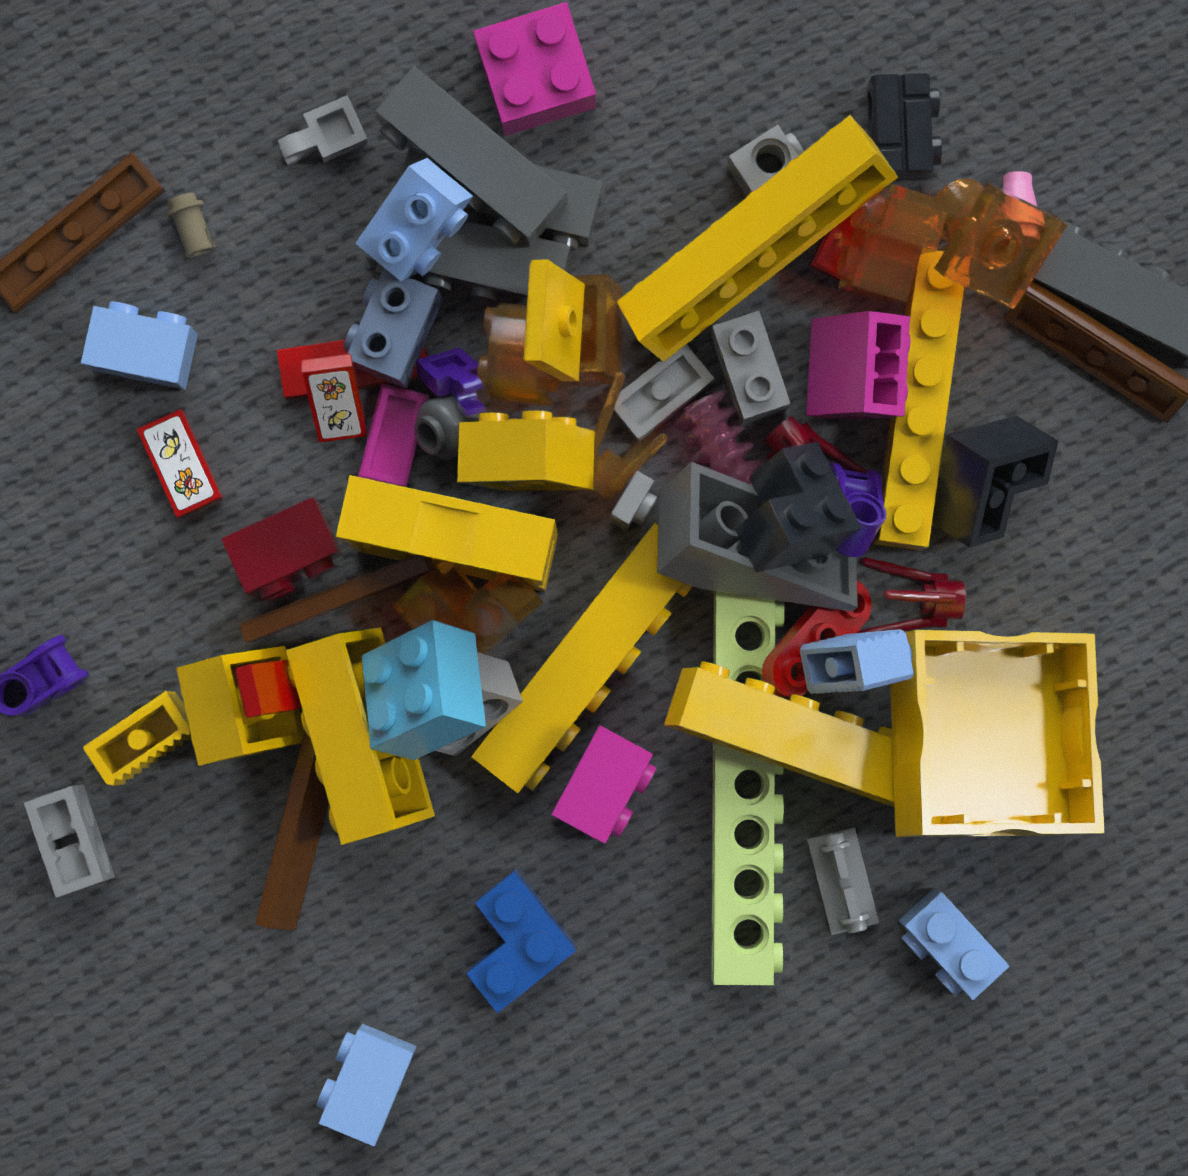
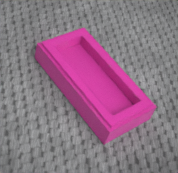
(392, 436)

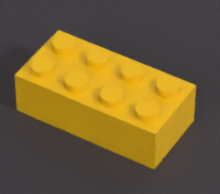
(365, 787)

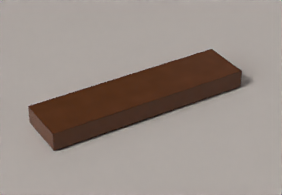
(76, 231)
(1100, 351)
(336, 598)
(294, 845)

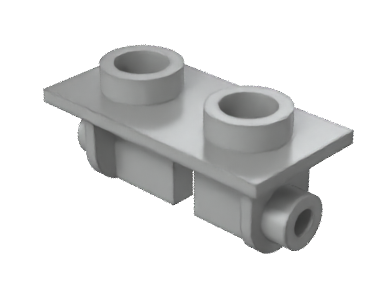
(843, 881)

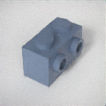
(393, 327)

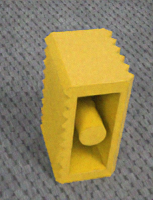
(140, 739)

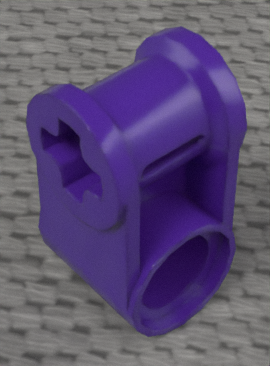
(867, 503)
(42, 677)

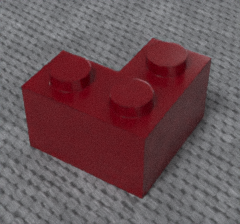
(281, 548)

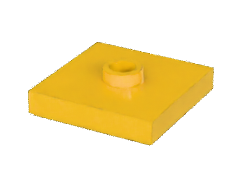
(554, 320)

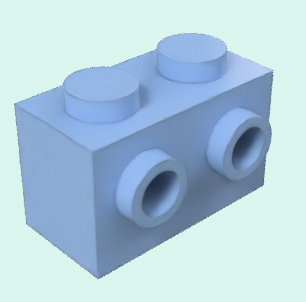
(415, 220)
(140, 346)
(953, 943)
(366, 1084)

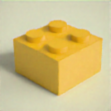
(526, 453)
(217, 712)

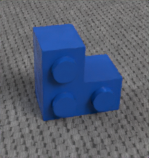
(531, 943)

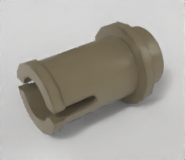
(190, 224)

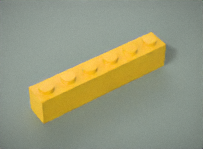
(756, 239)
(917, 438)
(579, 668)
(784, 731)

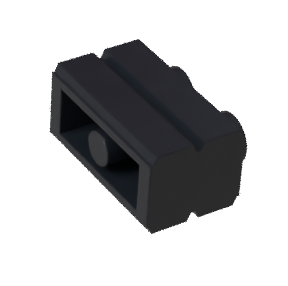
(902, 123)

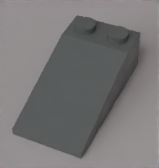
(704, 550)

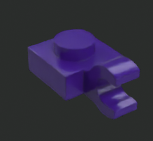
(455, 374)

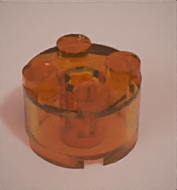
(504, 370)

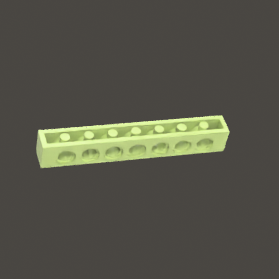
(731, 961)

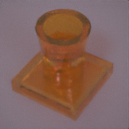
(994, 240)

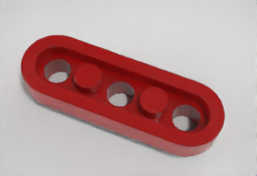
(807, 629)

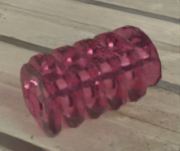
(717, 438)

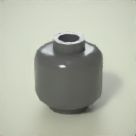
(438, 426)

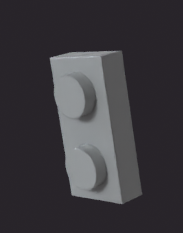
(662, 392)
(635, 502)

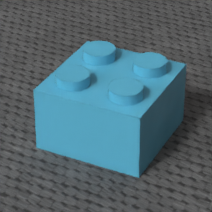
(423, 690)

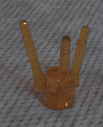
(610, 469)

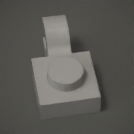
(330, 130)

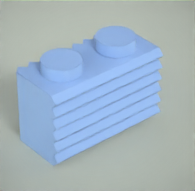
(857, 661)

